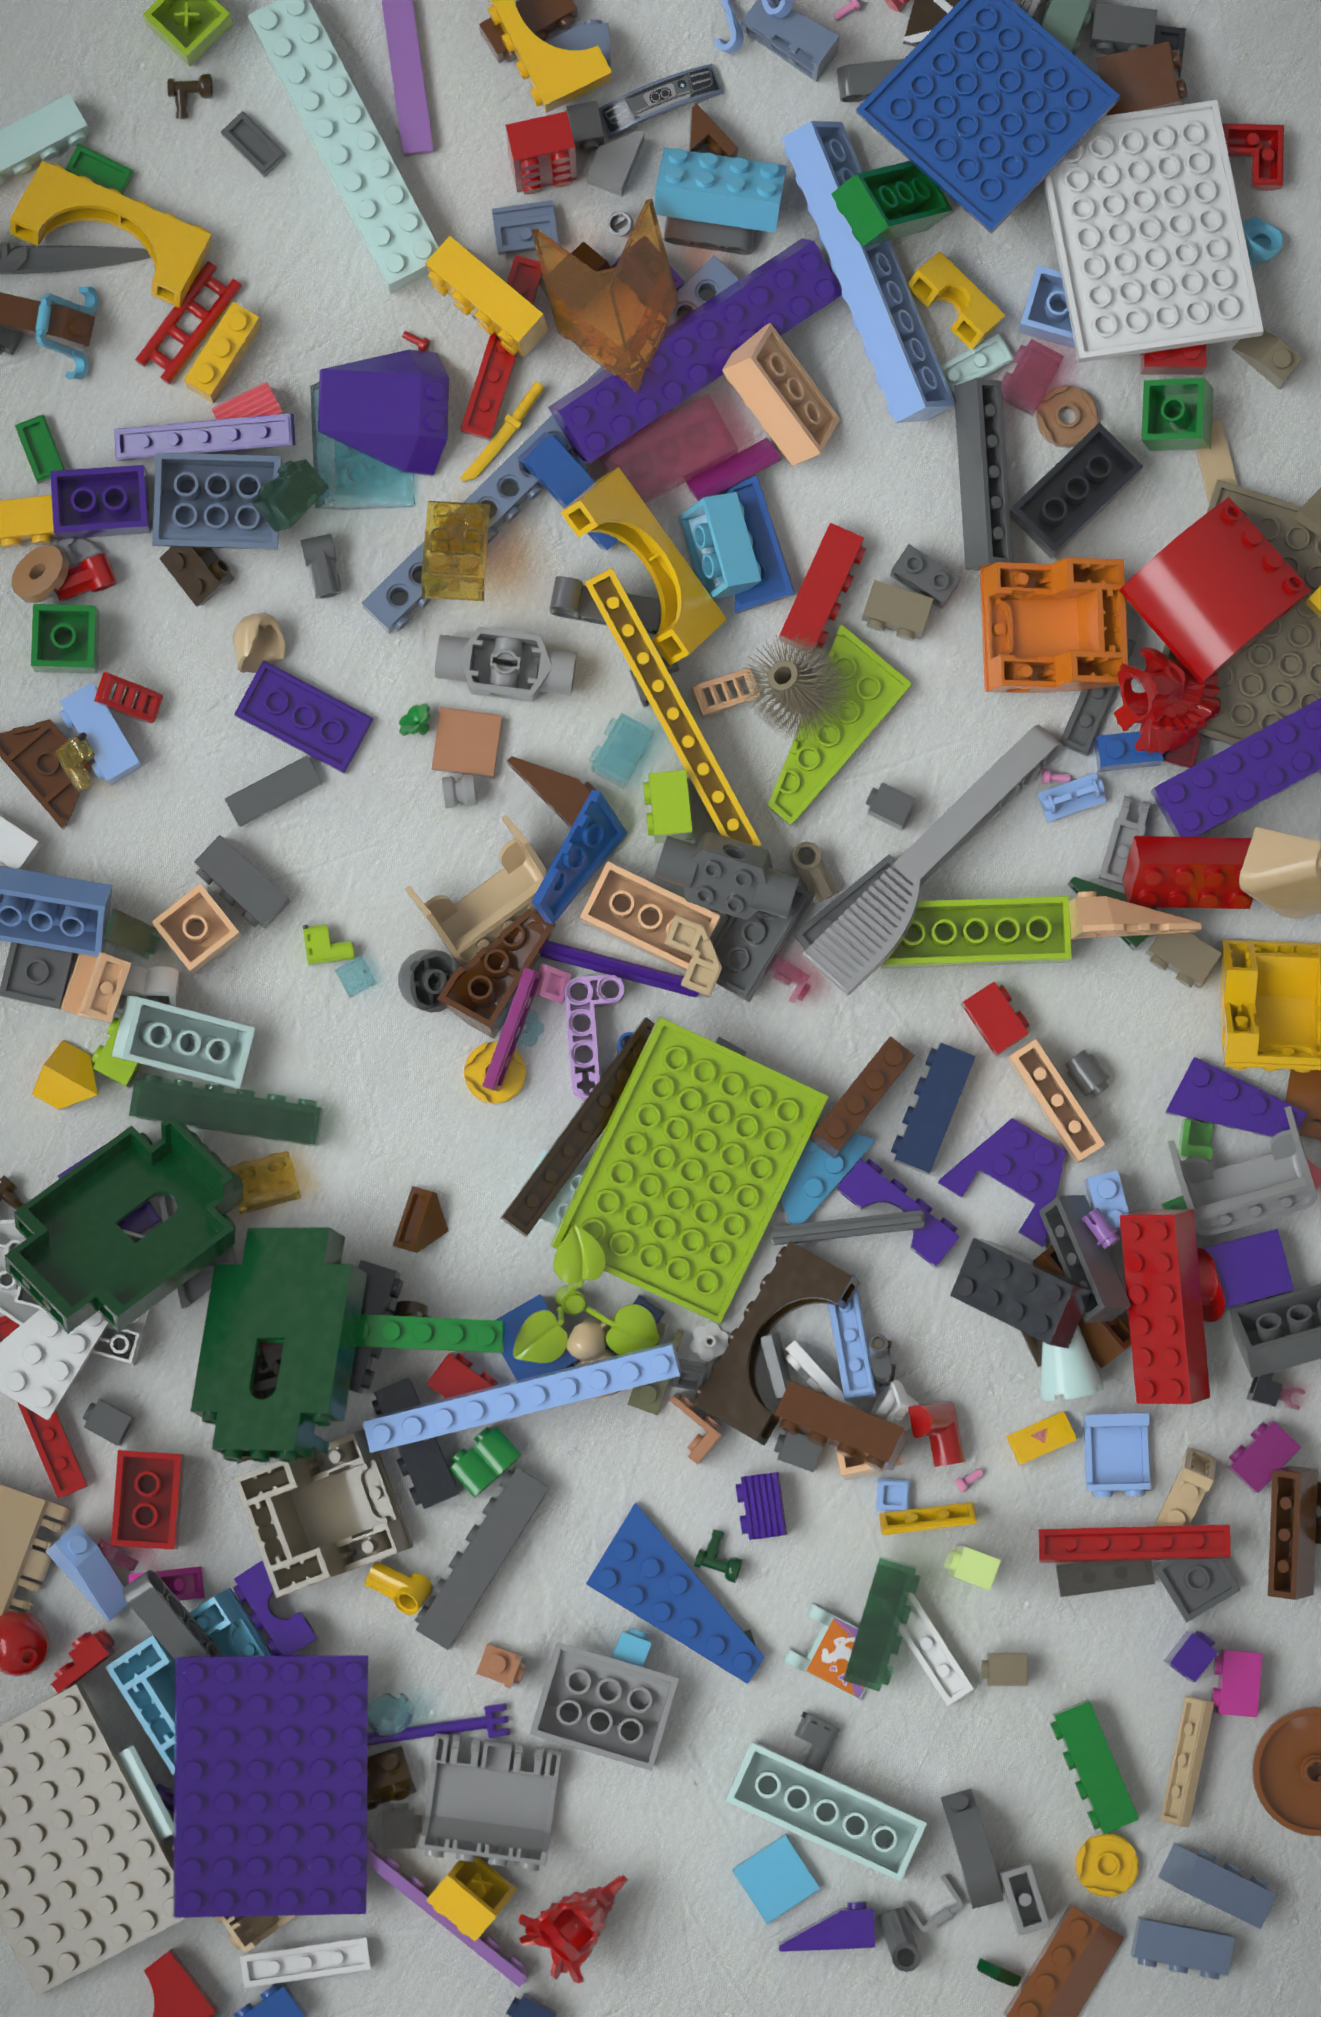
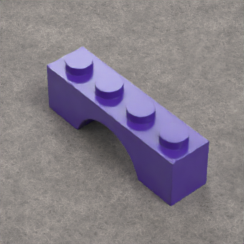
(867, 1186)

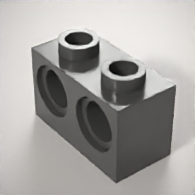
(925, 576)

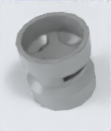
(461, 791)

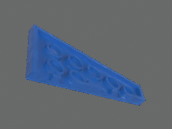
(659, 1587)

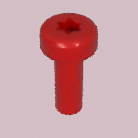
(422, 343)

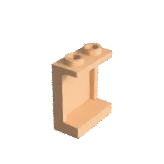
(95, 986)

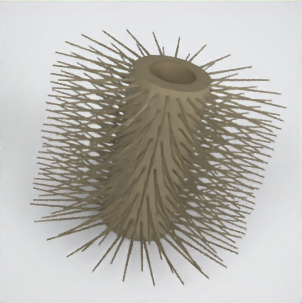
(795, 689)

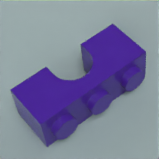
(286, 1635)

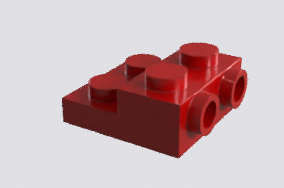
(88, 1654)

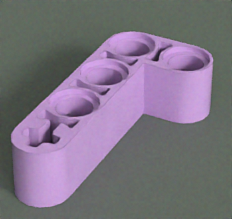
(588, 1038)

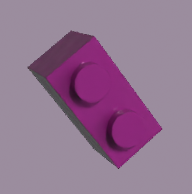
(1266, 1452)

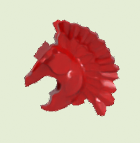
(1170, 707)
(572, 1927)

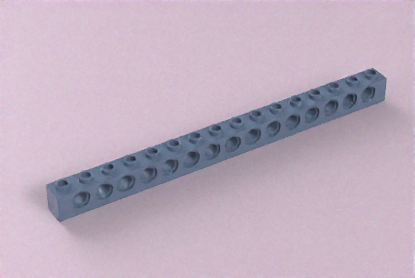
(378, 604)

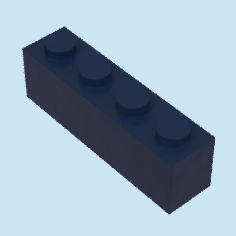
(933, 1109)

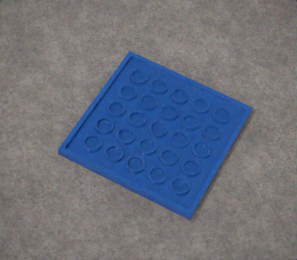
(988, 106)

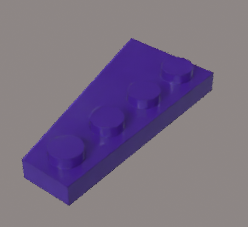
(1224, 1100)

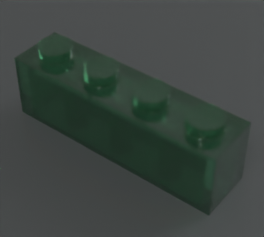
(880, 1624)

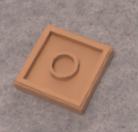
(466, 742)

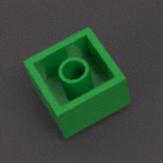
(1177, 414)
(65, 638)

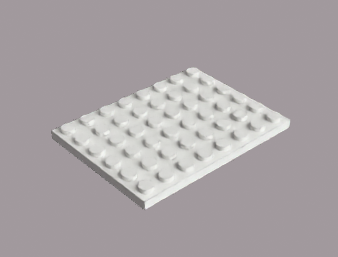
(1152, 235)

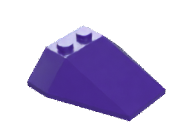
(389, 408)

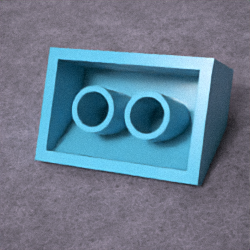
(720, 545)

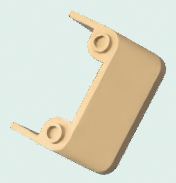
(491, 906)

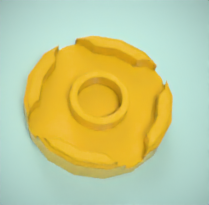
(476, 1070)
(1106, 1865)

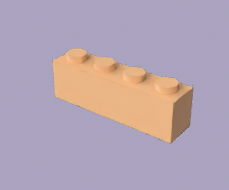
(1056, 1101)

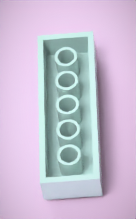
(825, 1811)

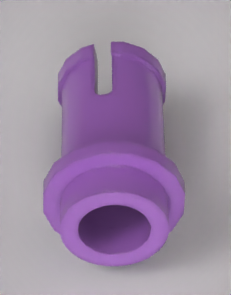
(1101, 1228)

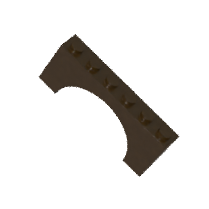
(794, 1282)

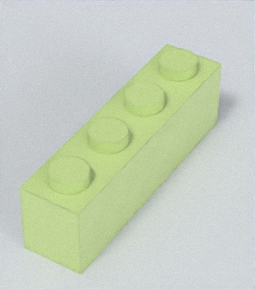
(972, 1567)

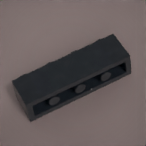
(419, 1459)

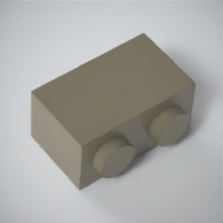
(897, 610)
(1185, 956)

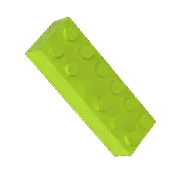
(986, 933)

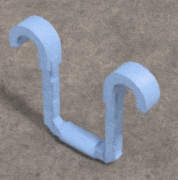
(736, 31)

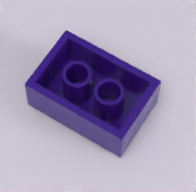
(100, 502)

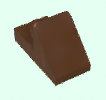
(705, 131)

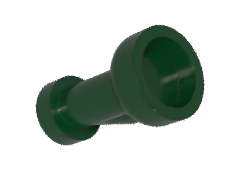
(709, 1559)

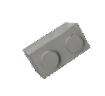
(1023, 1898)

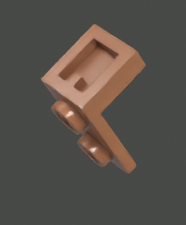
(700, 1444)
(501, 1665)

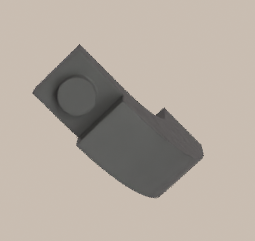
(972, 1848)

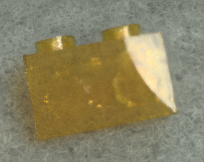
(267, 1182)

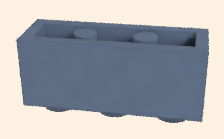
(1182, 1947)

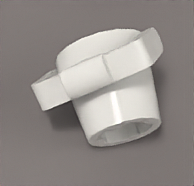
(893, 1405)

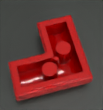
(1265, 147)
(941, 1425)

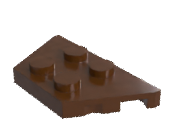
(32, 759)

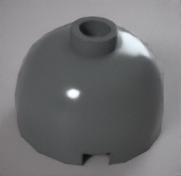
(424, 977)

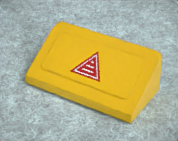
(1041, 1438)

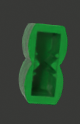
(484, 1461)

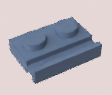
(515, 224)

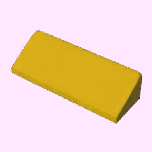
(927, 1518)

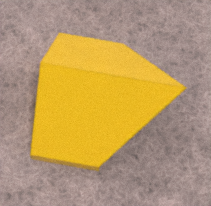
(66, 1077)

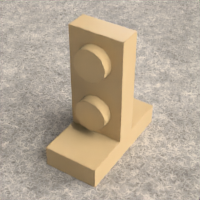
(1188, 1489)

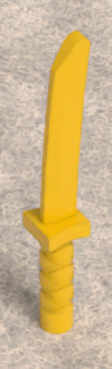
(503, 435)

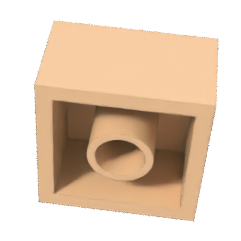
(196, 929)

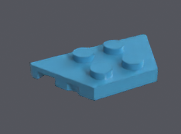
(818, 1175)

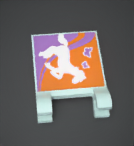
(829, 1652)

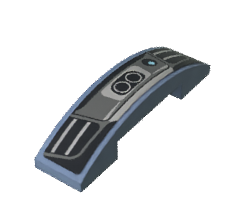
(659, 98)

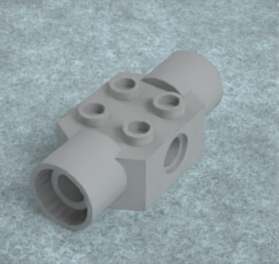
(505, 664)

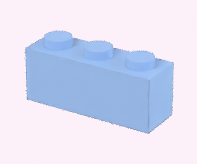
(113, 752)

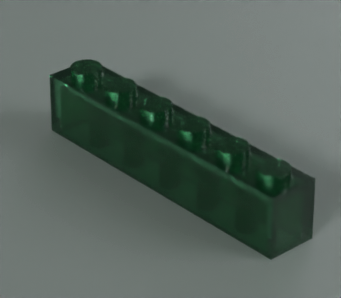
(227, 1112)

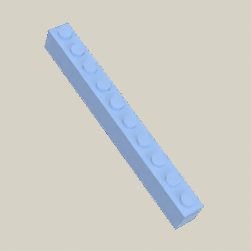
(522, 1397)

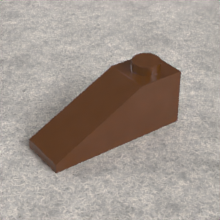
(65, 324)
(559, 791)

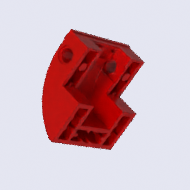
(1214, 590)

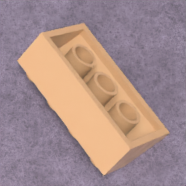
(781, 395)

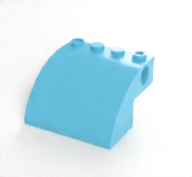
(148, 1670)

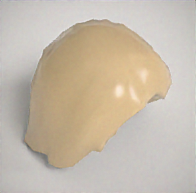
(258, 639)

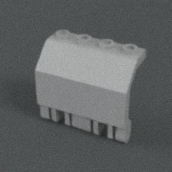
(489, 1806)

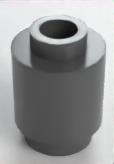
(1088, 1073)

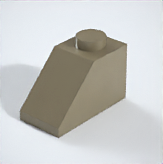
(1269, 357)

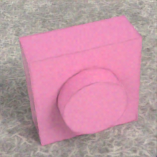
(552, 983)

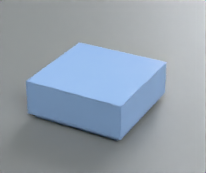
(892, 1495)

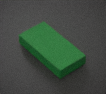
(99, 169)
(39, 447)

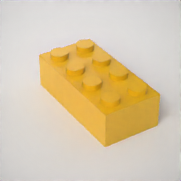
(486, 297)

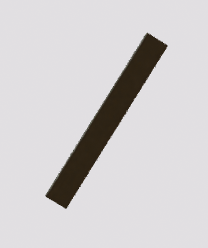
(576, 1137)

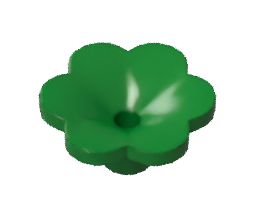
(415, 720)

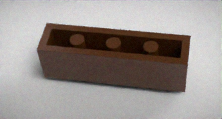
(862, 1097)
(1103, 1339)
(841, 1426)
(1292, 1532)

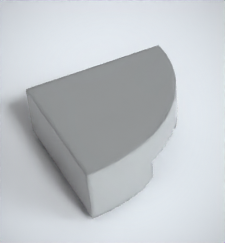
(78, 550)

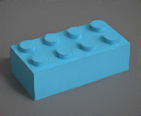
(719, 189)

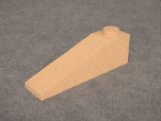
(1111, 917)

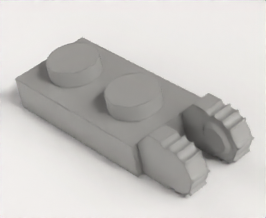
(1121, 841)

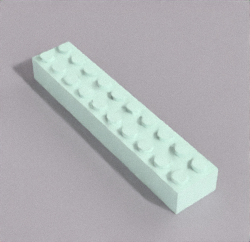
(345, 140)

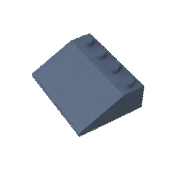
(210, 500)

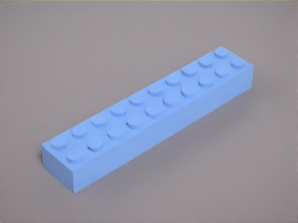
(869, 279)

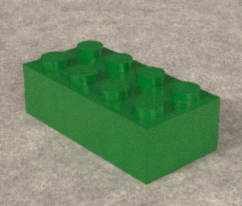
(890, 203)

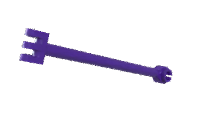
(449, 1727)

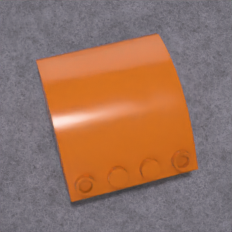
(1053, 625)

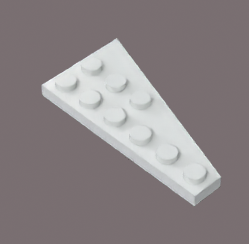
(44, 1360)

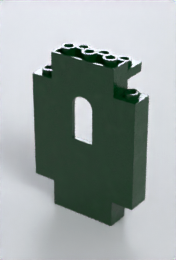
(86, 1264)
(289, 1292)

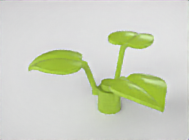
(574, 1261)

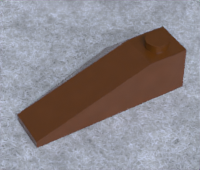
(487, 984)

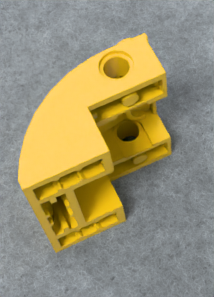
(1270, 1005)

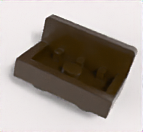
(197, 571)
(388, 1777)

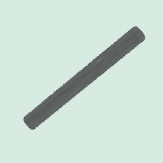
(848, 1227)

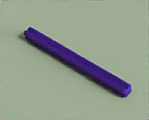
(616, 967)

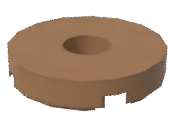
(1066, 398)
(41, 559)

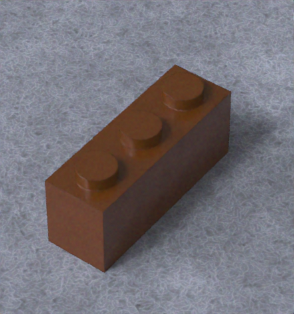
(539, 16)

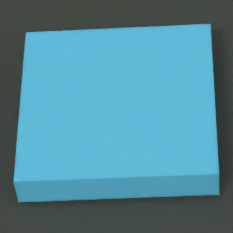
(775, 1879)

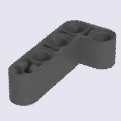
(573, 601)

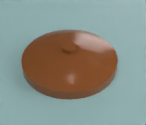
(1289, 1770)

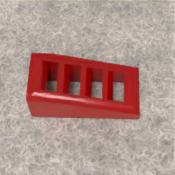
(145, 705)

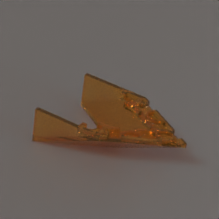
(617, 311)

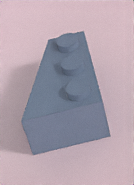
(793, 39)
(1218, 1885)

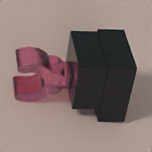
(1268, 1392)

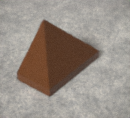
(421, 1221)

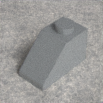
(614, 163)

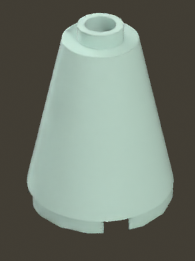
(1068, 1371)

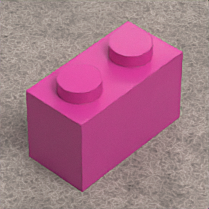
(1237, 1683)

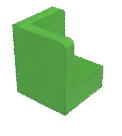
(1195, 1140)

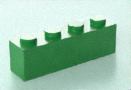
(1095, 1767)

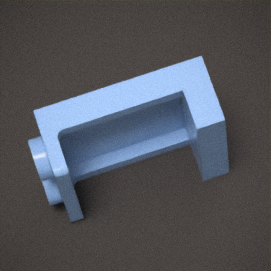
(1116, 1453)

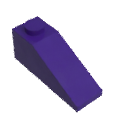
(841, 1929)

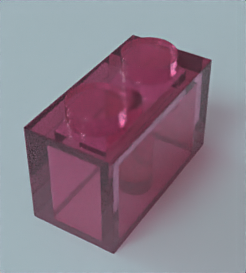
(1031, 377)

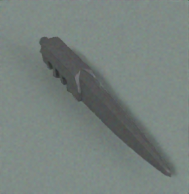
(60, 258)

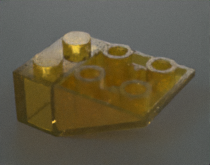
(455, 551)

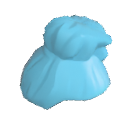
(1262, 240)

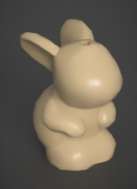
(588, 1342)

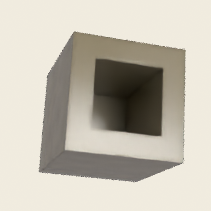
(1005, 1669)

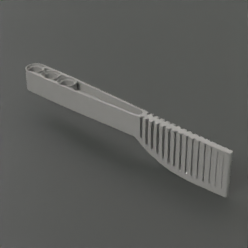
(883, 915)

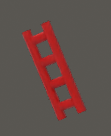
(192, 341)

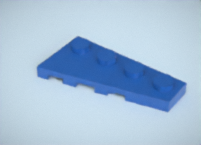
(774, 573)

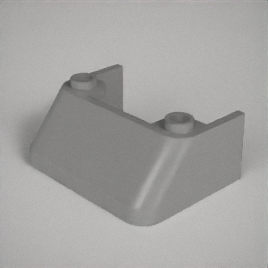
(1249, 1189)

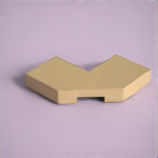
(694, 940)

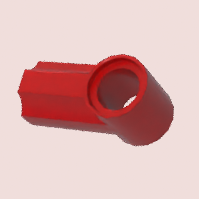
(92, 575)

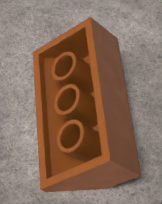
(1066, 1968)

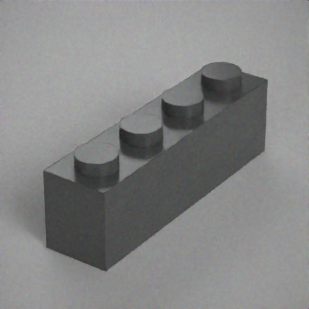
(1083, 1258)

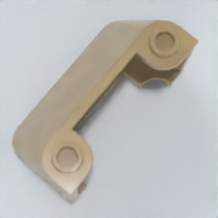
(1283, 873)

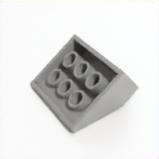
(604, 1706)

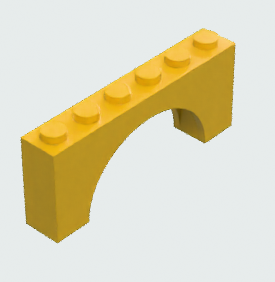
(553, 72)
(64, 198)
(686, 606)

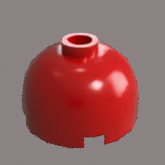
(22, 1643)

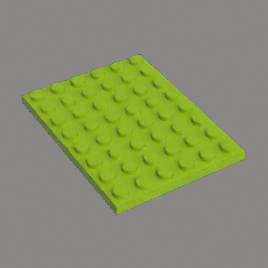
(691, 1168)

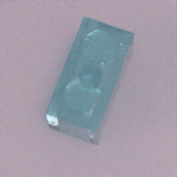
(621, 751)

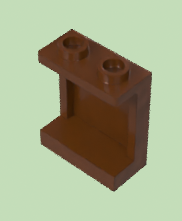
(1144, 78)

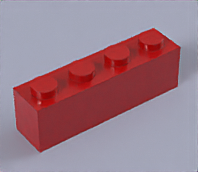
(822, 587)

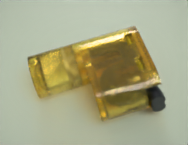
(72, 758)

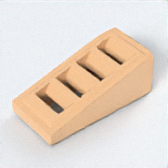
(706, 710)

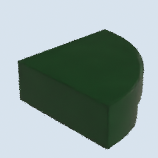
(998, 1973)

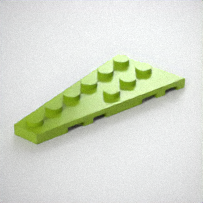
(871, 696)

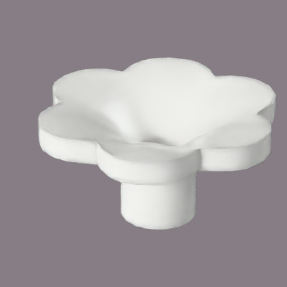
(699, 1343)

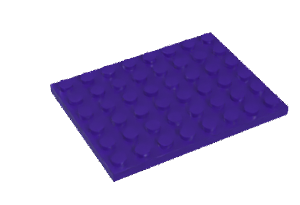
(270, 1785)

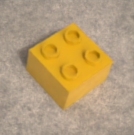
(471, 1896)

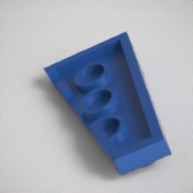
(583, 852)

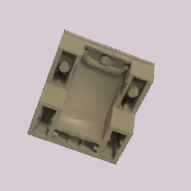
(323, 1514)

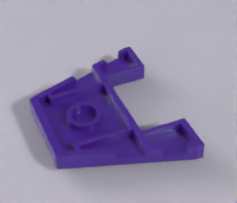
(1021, 1163)

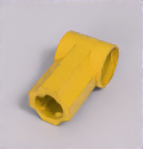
(406, 1591)

